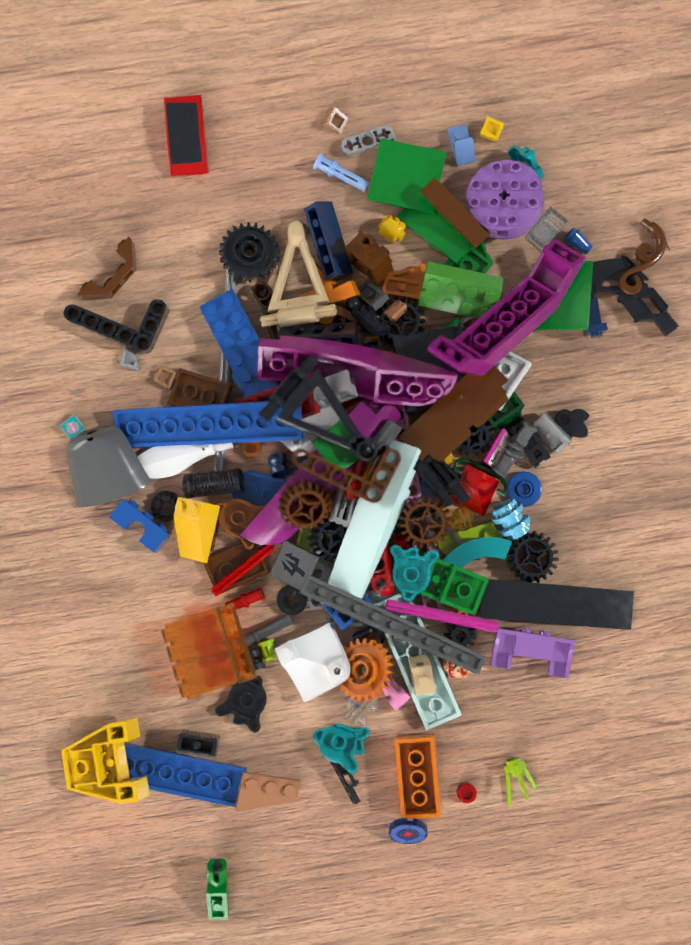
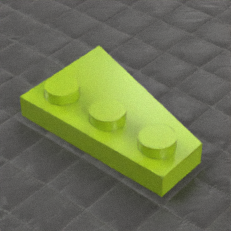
(480, 531)

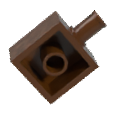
(369, 257)

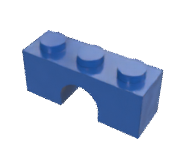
(128, 513)

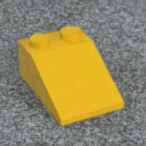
(195, 528)

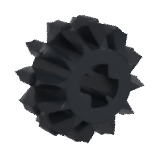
(464, 640)

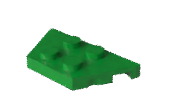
(475, 260)

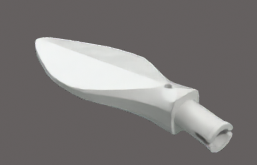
(171, 460)

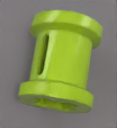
(268, 649)

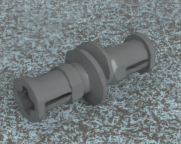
(514, 449)

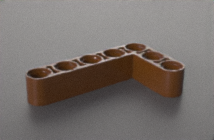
(347, 476)

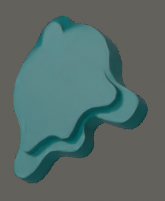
(411, 571)
(341, 743)

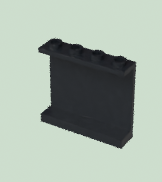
(416, 347)

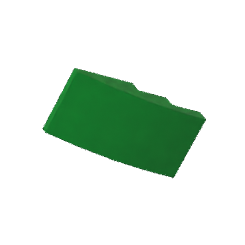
(437, 233)
(455, 586)

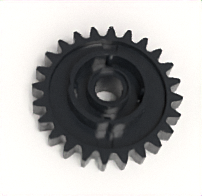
(251, 265)

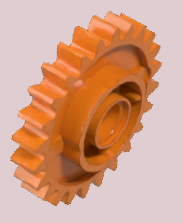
(377, 670)

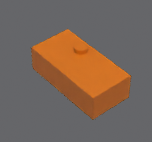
(418, 776)

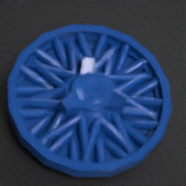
(524, 488)

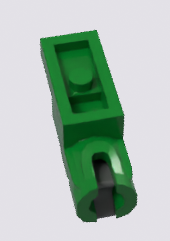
(217, 889)

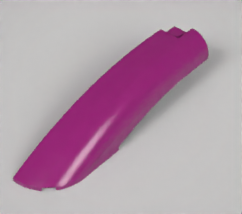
(377, 373)
(268, 526)

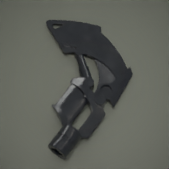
(612, 270)

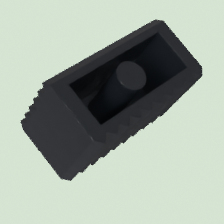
(198, 743)

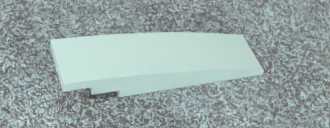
(373, 525)
(432, 707)

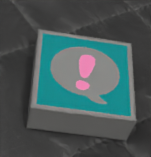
(73, 427)

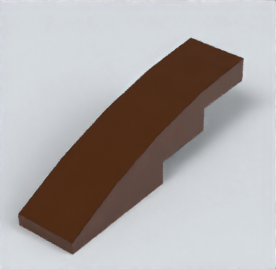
(454, 212)

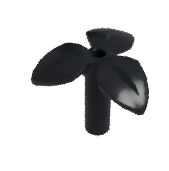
(367, 631)

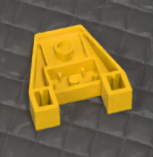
(100, 765)

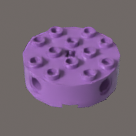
(505, 198)

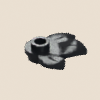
(575, 423)

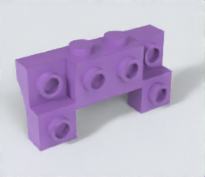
(533, 645)

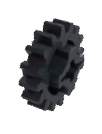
(476, 441)

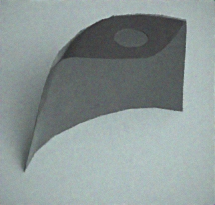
(103, 467)

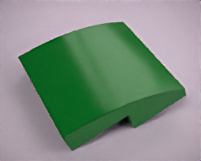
(334, 453)

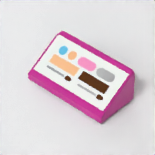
(497, 449)

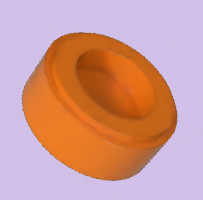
(251, 449)

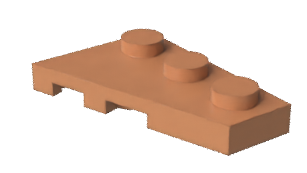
(265, 790)

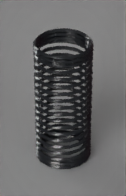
(194, 483)

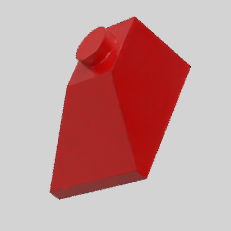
(479, 487)

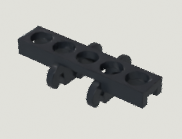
(341, 771)

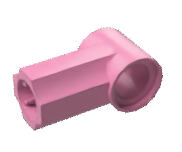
(395, 694)

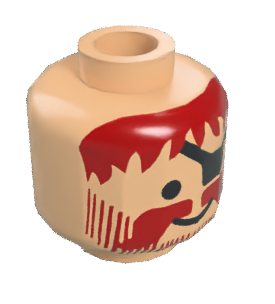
(454, 671)

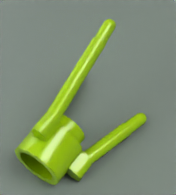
(516, 767)

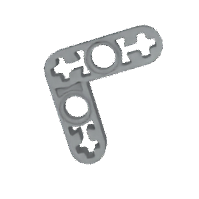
(364, 148)

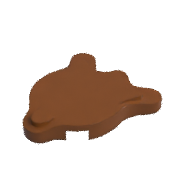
(236, 516)

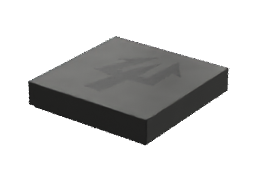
(294, 564)

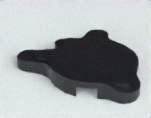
(246, 703)

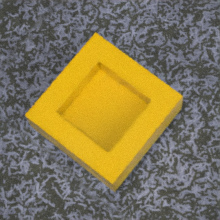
(491, 129)

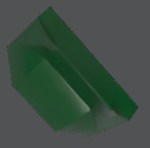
(509, 413)

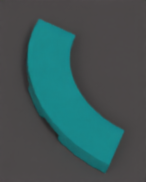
(478, 549)

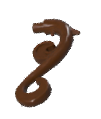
(646, 261)

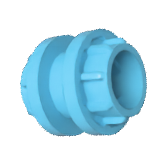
(510, 517)

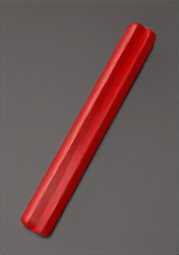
(242, 569)

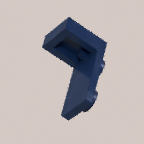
(596, 327)

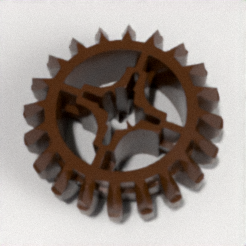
(317, 495)
(416, 520)

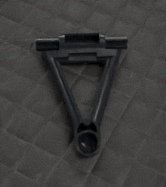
(294, 392)
(441, 480)

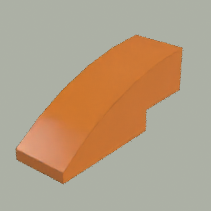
(339, 293)

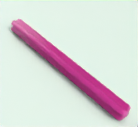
(441, 615)

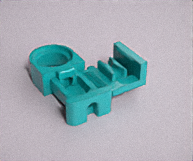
(527, 156)

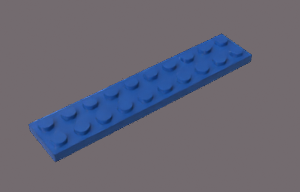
(203, 424)

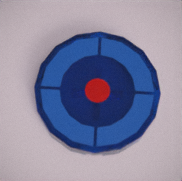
(408, 831)

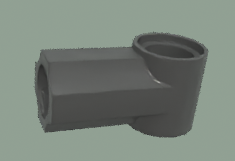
(385, 436)

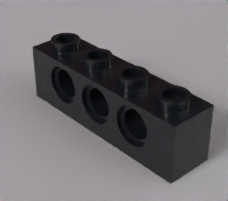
(338, 332)

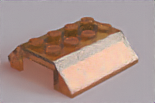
(208, 651)

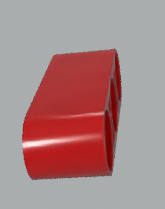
(384, 574)

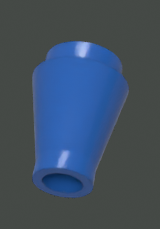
(578, 241)

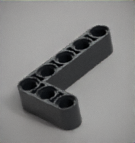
(119, 329)

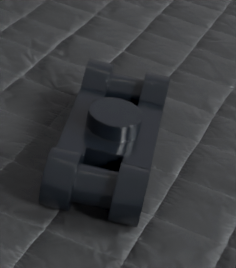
(533, 444)

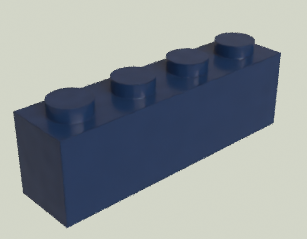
(328, 240)

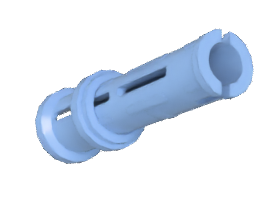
(362, 184)

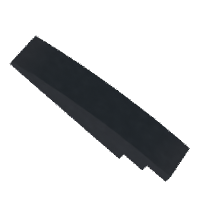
(557, 604)

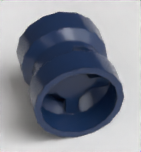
(278, 465)

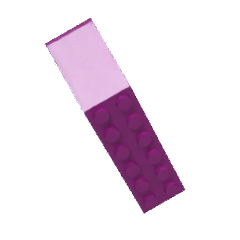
(514, 315)

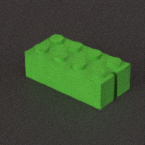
(459, 290)

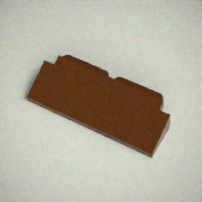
(449, 419)

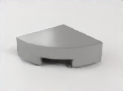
(129, 360)

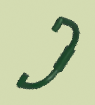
(482, 467)

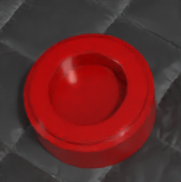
(466, 792)

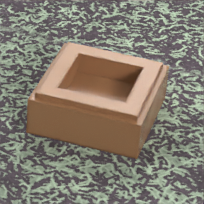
(165, 377)

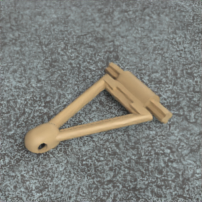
(300, 309)

